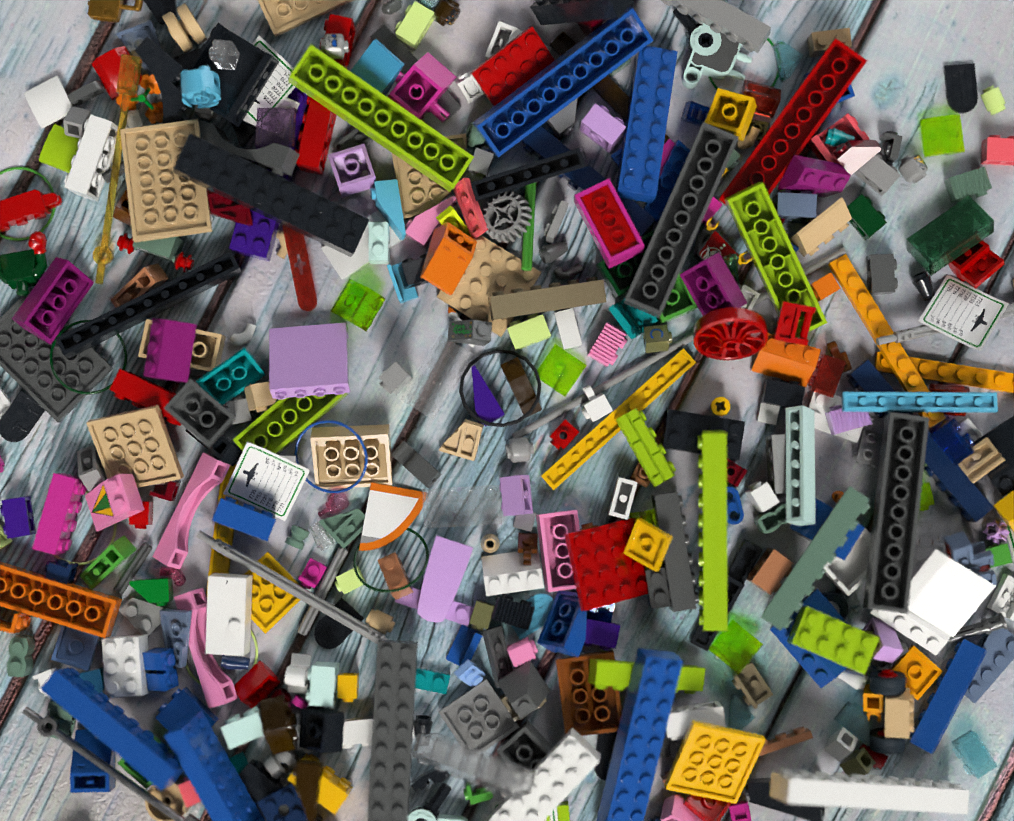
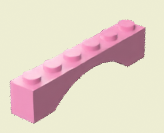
(174, 542)
(215, 683)

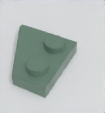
(344, 526)

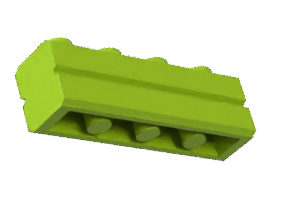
(645, 447)

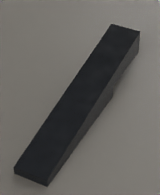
(736, 577)

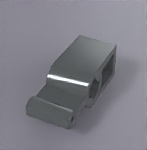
(416, 464)

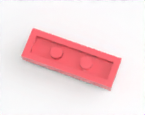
(470, 208)

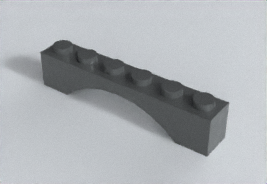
(273, 157)

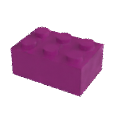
(713, 285)

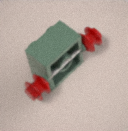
(166, 248)

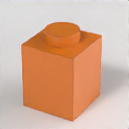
(825, 286)

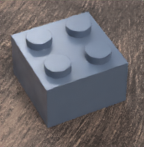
(795, 206)

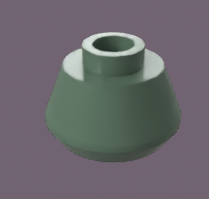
(473, 136)

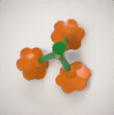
(155, 110)

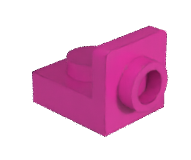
(312, 573)

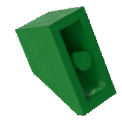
(154, 590)

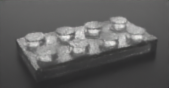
(436, 377)

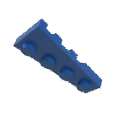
(668, 179)

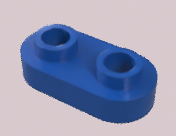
(734, 504)

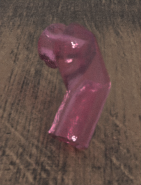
(176, 574)

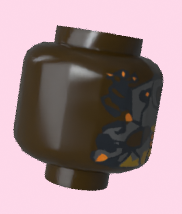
(446, 12)

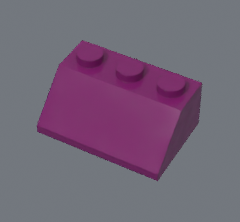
(814, 175)
(170, 350)

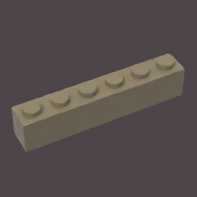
(546, 299)

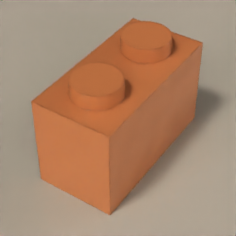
(395, 575)

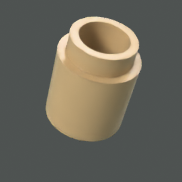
(380, 621)

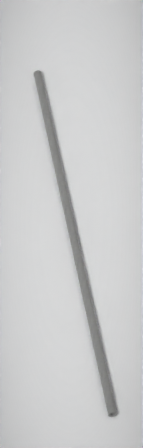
(650, 360)

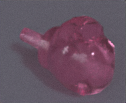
(335, 503)

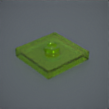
(560, 370)

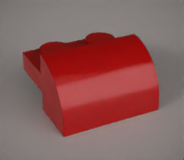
(976, 264)

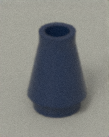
(234, 662)

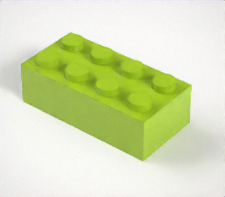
(833, 639)

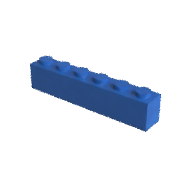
(948, 695)

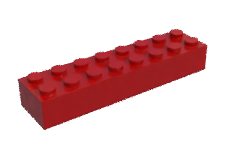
(320, 121)

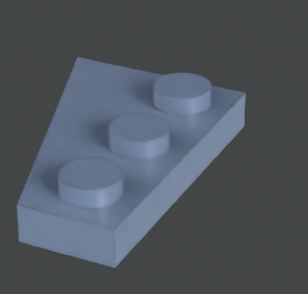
(176, 633)

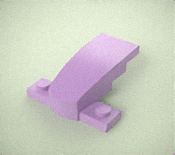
(441, 583)

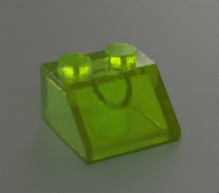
(358, 304)

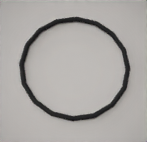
(508, 423)

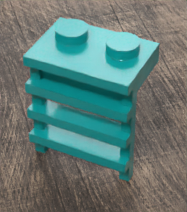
(631, 319)

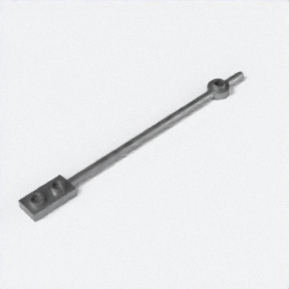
(46, 732)

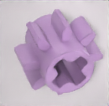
(996, 532)

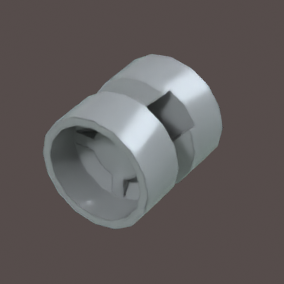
(278, 763)

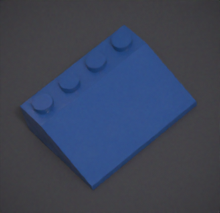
(819, 668)

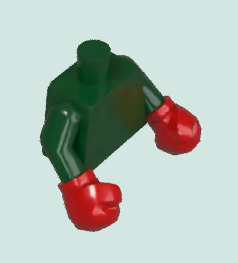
(25, 267)

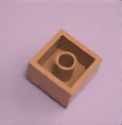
(770, 571)

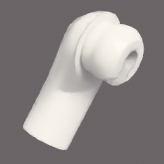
(244, 337)

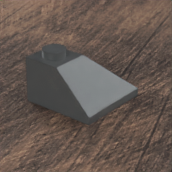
(524, 688)

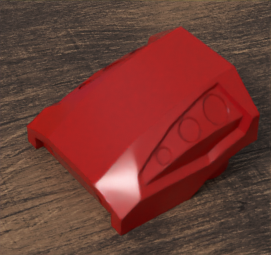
(108, 67)

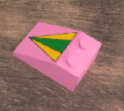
(114, 501)

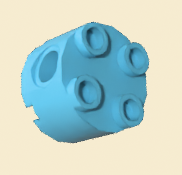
(200, 87)

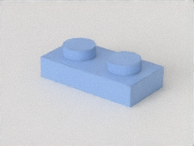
(470, 673)

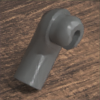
(392, 7)

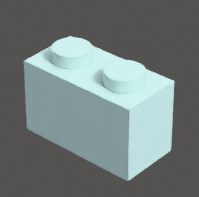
(379, 242)

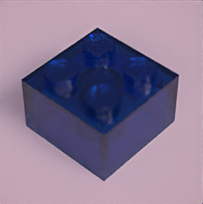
(952, 440)

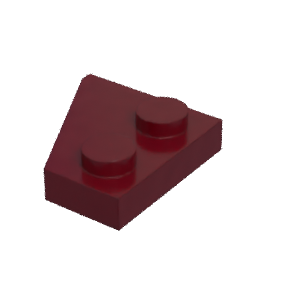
(228, 209)

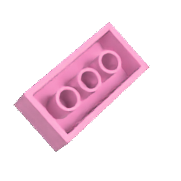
(554, 550)

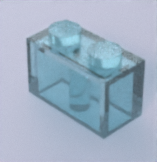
(974, 754)

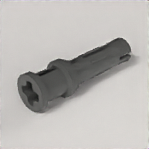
(985, 626)

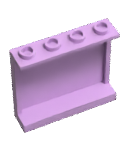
(308, 361)

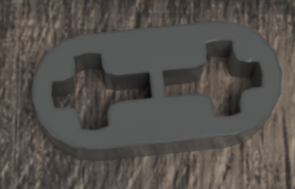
(86, 93)

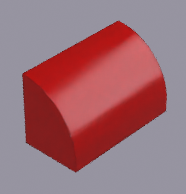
(256, 684)

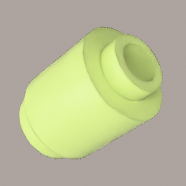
(993, 100)

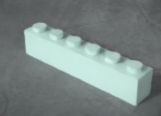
(800, 466)

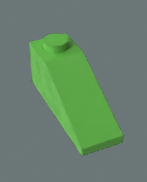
(108, 561)

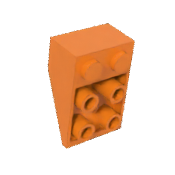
(448, 257)

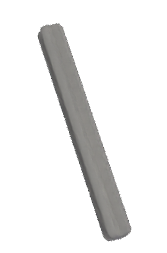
(323, 589)

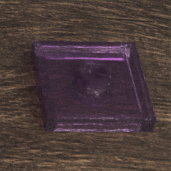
(275, 126)

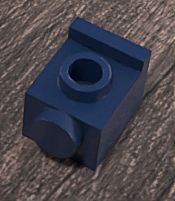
(61, 571)

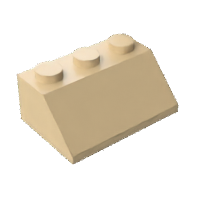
(822, 228)

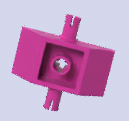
(433, 81)

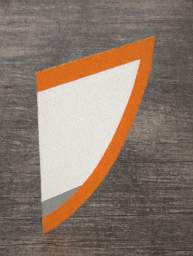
(388, 514)

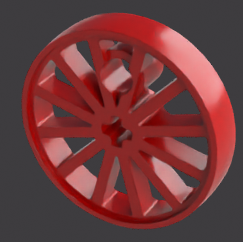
(725, 340)

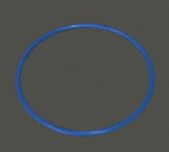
(363, 446)

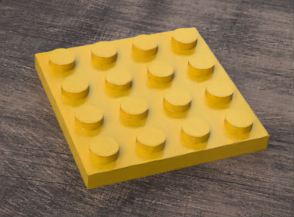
(714, 761)

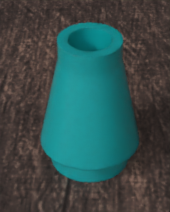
(836, 137)

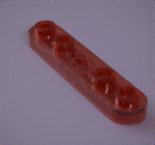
(303, 283)

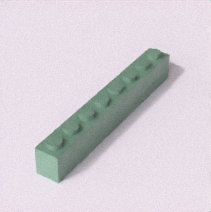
(815, 557)

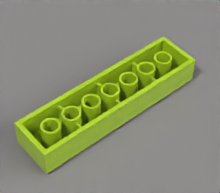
(772, 251)

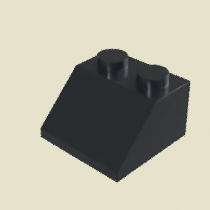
(321, 730)

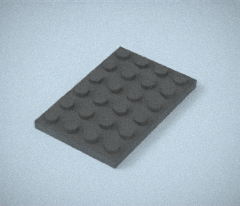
(28, 363)

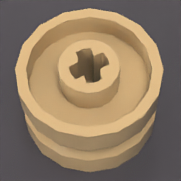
(182, 29)
(171, 797)

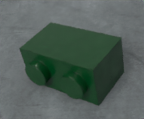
(865, 217)

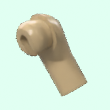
(282, 252)

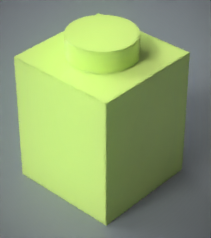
(348, 581)

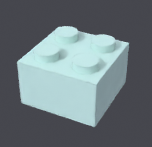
(323, 684)
(243, 728)

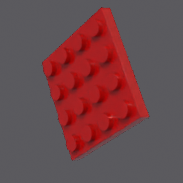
(512, 66)
(600, 566)

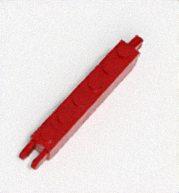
(25, 207)

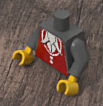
(711, 242)

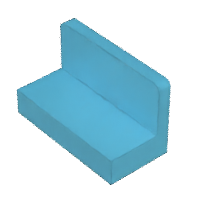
(403, 295)

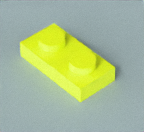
(451, 216)

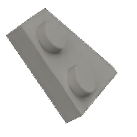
(142, 615)

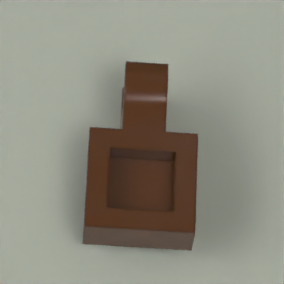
(834, 351)
(527, 544)

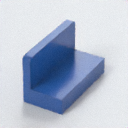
(464, 645)

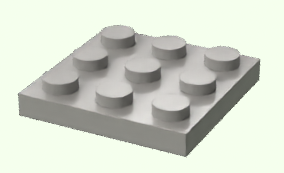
(479, 717)

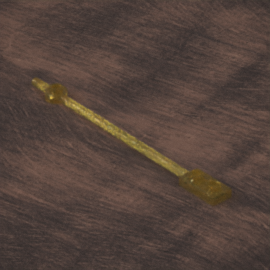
(127, 85)

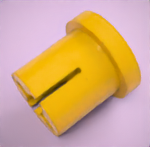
(725, 405)

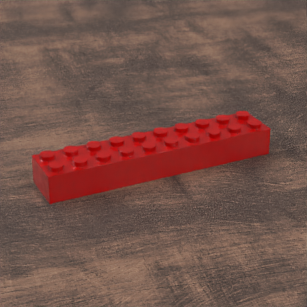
(798, 119)

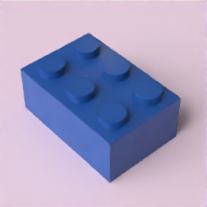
(244, 518)

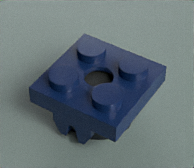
(283, 805)

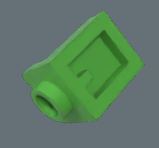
(479, 796)

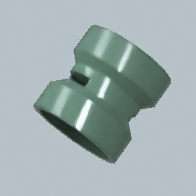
(297, 536)

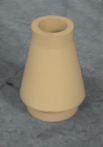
(492, 537)

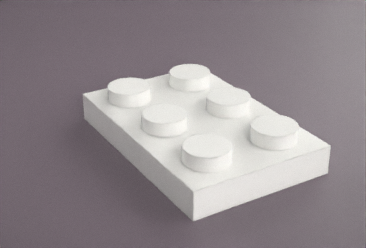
(821, 405)

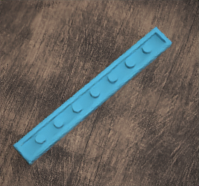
(920, 402)

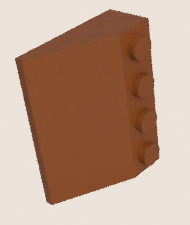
(583, 706)

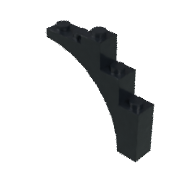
(165, 71)

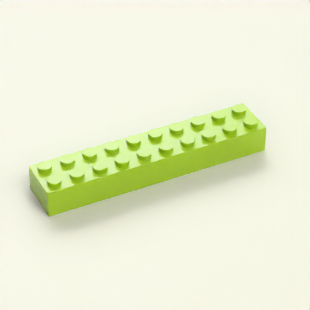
(380, 118)
(714, 529)

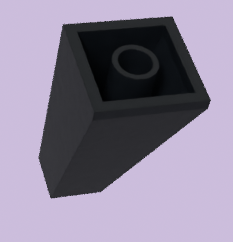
(759, 793)

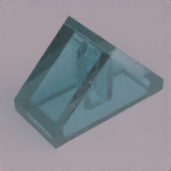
(786, 59)
(738, 714)

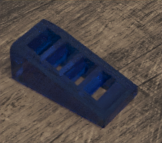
(686, 115)

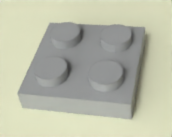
(557, 215)

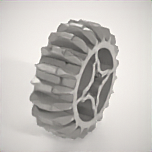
(512, 206)

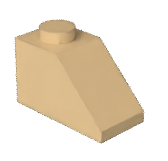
(259, 397)

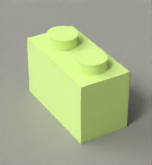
(414, 25)
(528, 332)

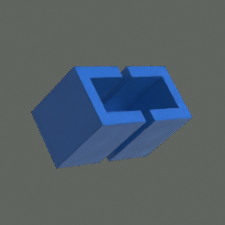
(162, 661)

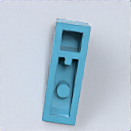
(389, 204)

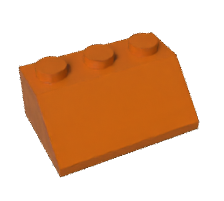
(786, 361)

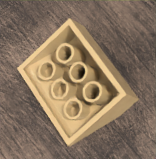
(341, 459)

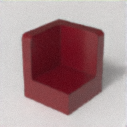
(166, 490)

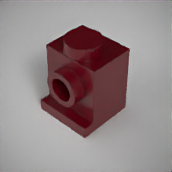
(738, 474)

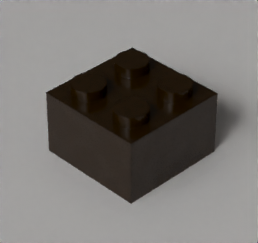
(279, 724)

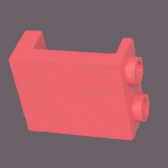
(825, 152)

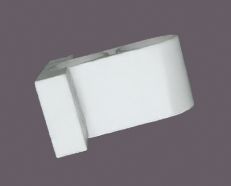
(297, 673)

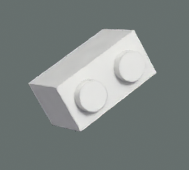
(761, 496)
(622, 498)

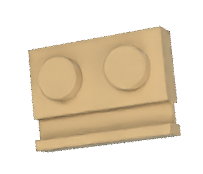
(981, 461)

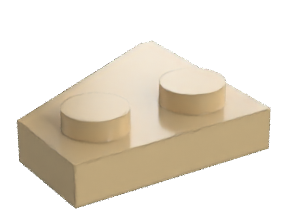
(464, 440)

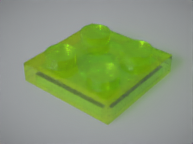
(735, 647)

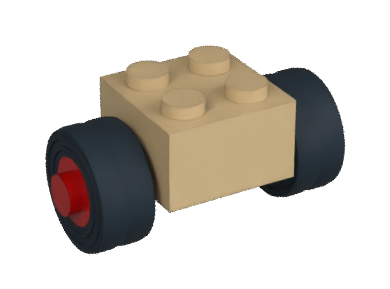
(898, 711)

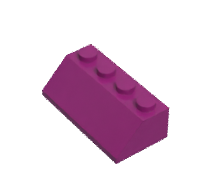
(53, 300)

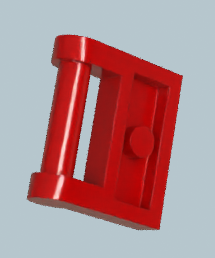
(788, 322)

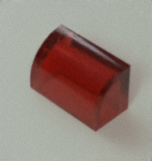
(766, 97)

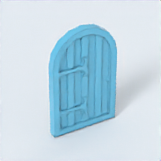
(542, 604)

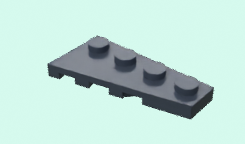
(998, 656)

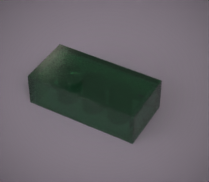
(950, 235)

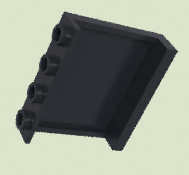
(241, 85)

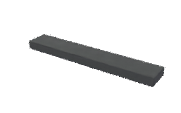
(395, 46)

